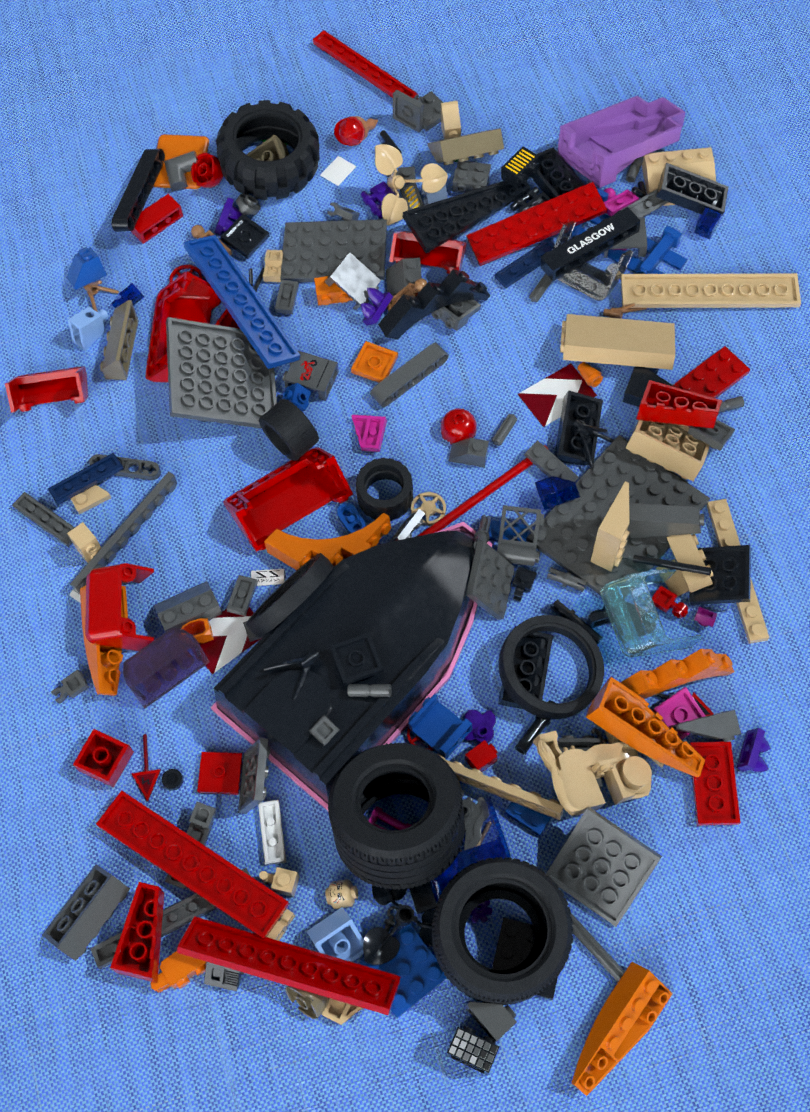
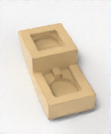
(273, 264)

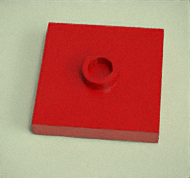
(220, 773)

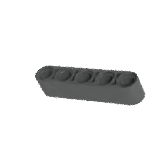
(409, 374)

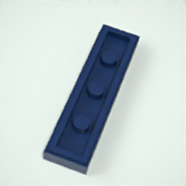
(524, 264)
(85, 478)

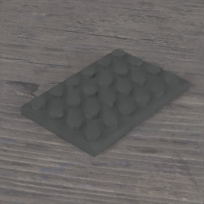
(318, 247)

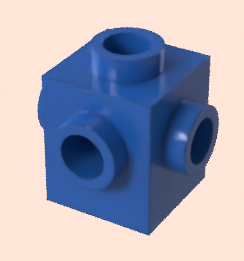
(297, 395)

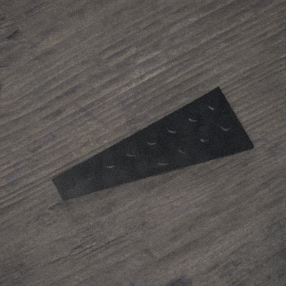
(447, 218)

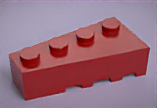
(677, 406)
(140, 939)

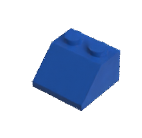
(85, 268)

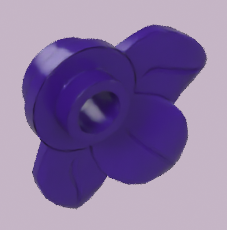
(479, 724)

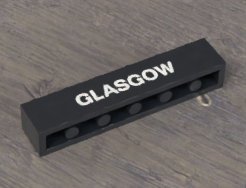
(590, 243)

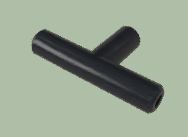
(388, 141)
(640, 191)

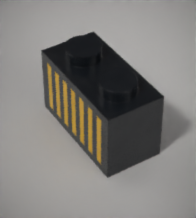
(520, 167)

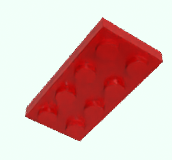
(715, 374)
(716, 786)

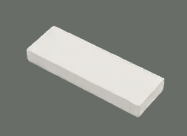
(272, 832)

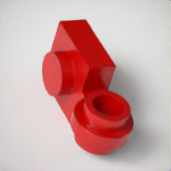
(665, 599)

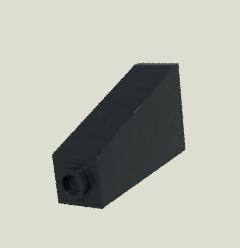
(638, 383)

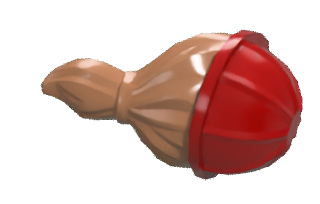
(353, 130)

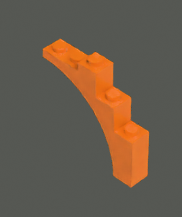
(297, 551)
(673, 673)

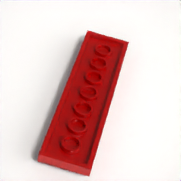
(536, 223)

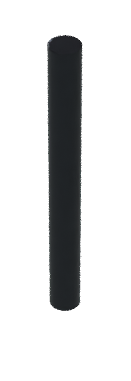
(672, 565)

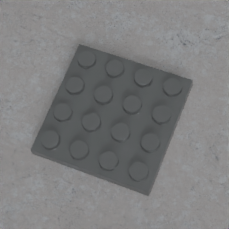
(603, 866)

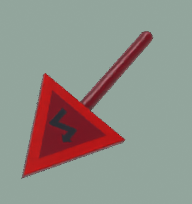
(147, 779)

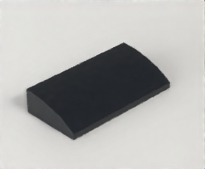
(555, 175)
(691, 190)
(569, 443)
(530, 666)

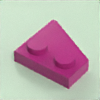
(370, 431)

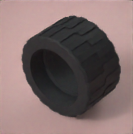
(289, 429)
(379, 470)

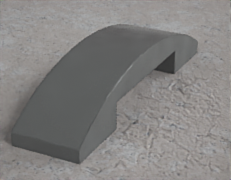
(199, 829)

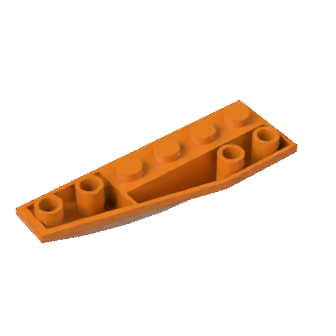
(620, 1025)

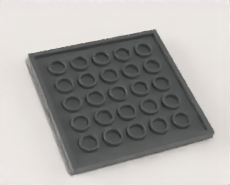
(216, 375)

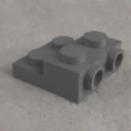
(470, 176)
(457, 314)

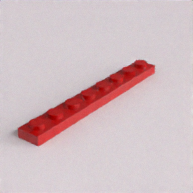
(360, 65)

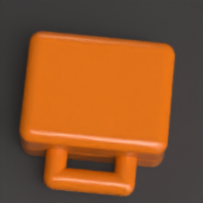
(175, 146)

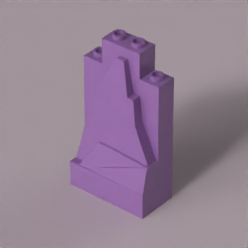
(617, 135)

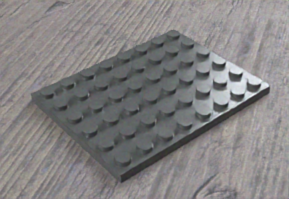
(572, 527)

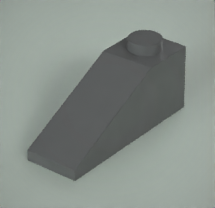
(715, 726)

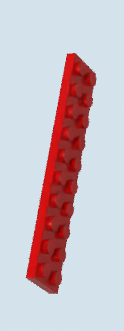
(193, 864)
(290, 965)

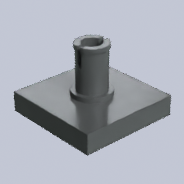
(408, 110)

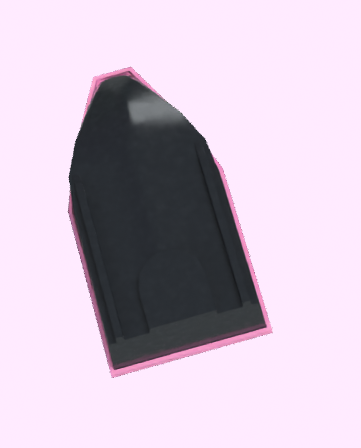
(418, 617)

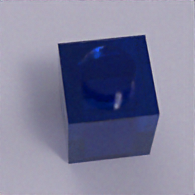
(707, 223)

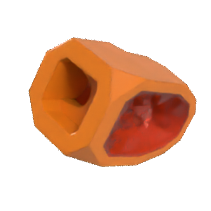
(199, 629)

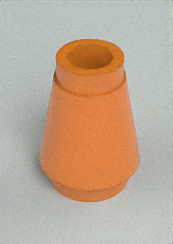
(591, 375)

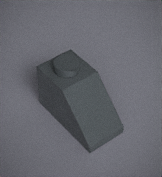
(470, 452)

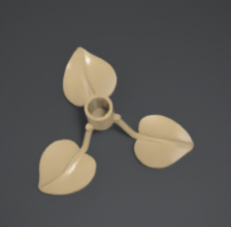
(386, 161)

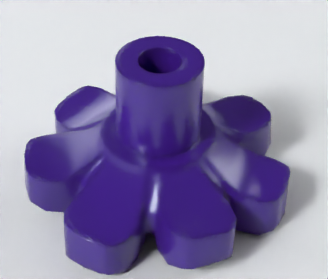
(481, 913)

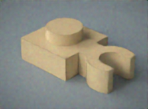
(281, 926)

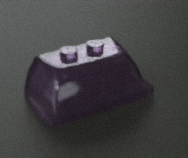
(163, 665)

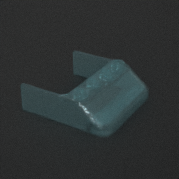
(636, 618)

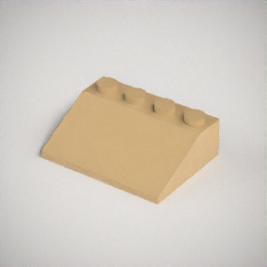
(693, 160)
(669, 447)
(613, 532)

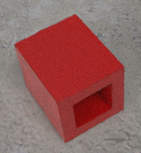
(481, 756)

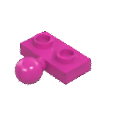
(619, 201)

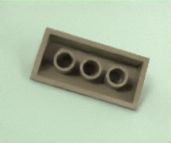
(466, 146)
(120, 342)

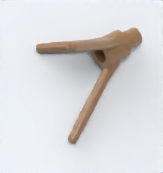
(93, 289)
(618, 312)

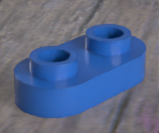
(351, 521)

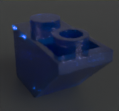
(556, 491)

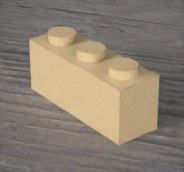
(686, 552)

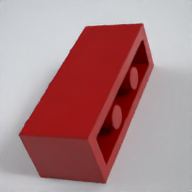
(157, 218)

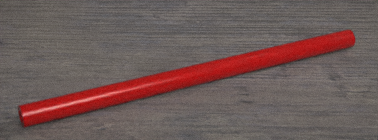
(478, 497)

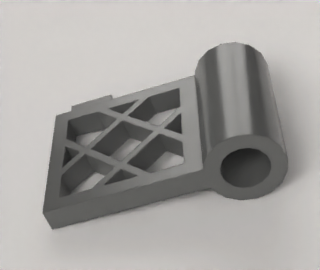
(520, 551)

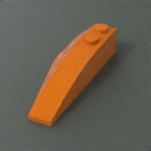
(102, 659)
(635, 724)

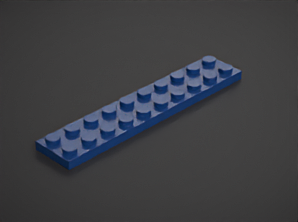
(242, 301)

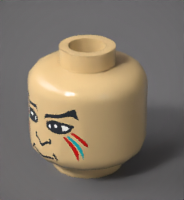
(341, 894)

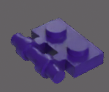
(377, 194)

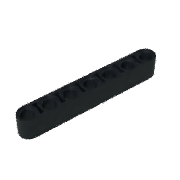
(138, 190)

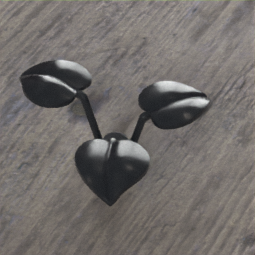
(379, 945)

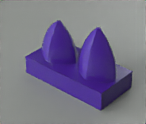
(228, 211)
(380, 302)
(749, 756)

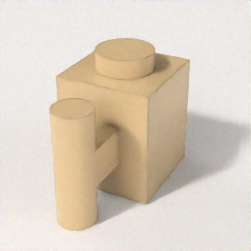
(283, 882)

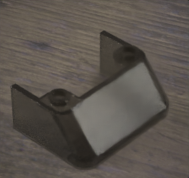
(588, 278)

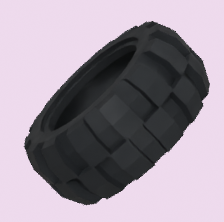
(261, 123)

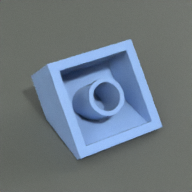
(337, 936)

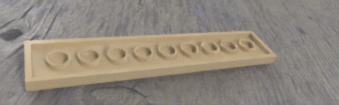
(710, 290)

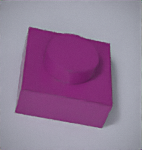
(705, 617)

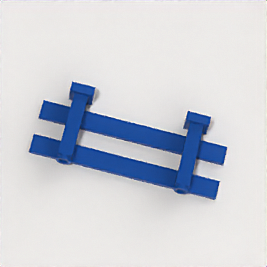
(657, 251)

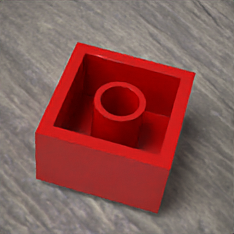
(103, 758)

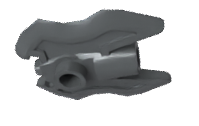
(474, 817)

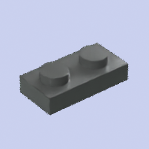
(286, 297)
(242, 595)

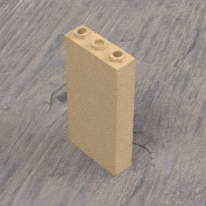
(618, 341)

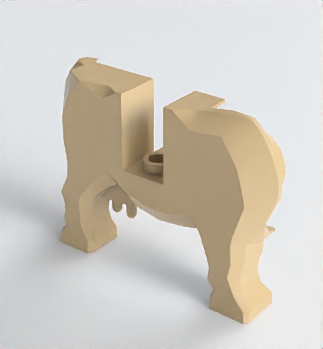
(576, 772)

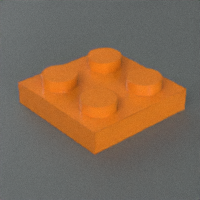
(374, 362)

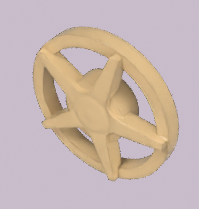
(429, 507)

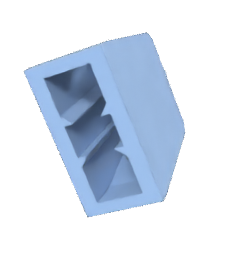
(87, 327)

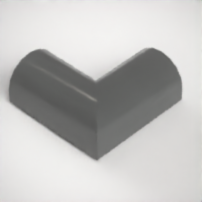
(176, 169)

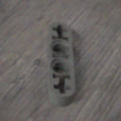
(128, 462)

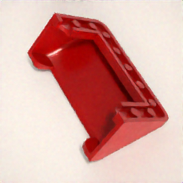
(183, 299)
(287, 495)

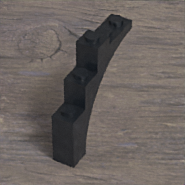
(433, 296)

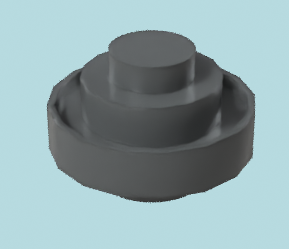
(248, 204)

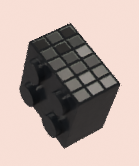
(473, 1050)

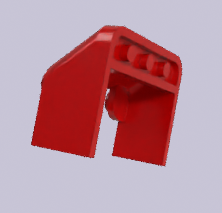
(446, 256)
(47, 387)
(103, 607)

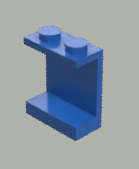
(439, 726)

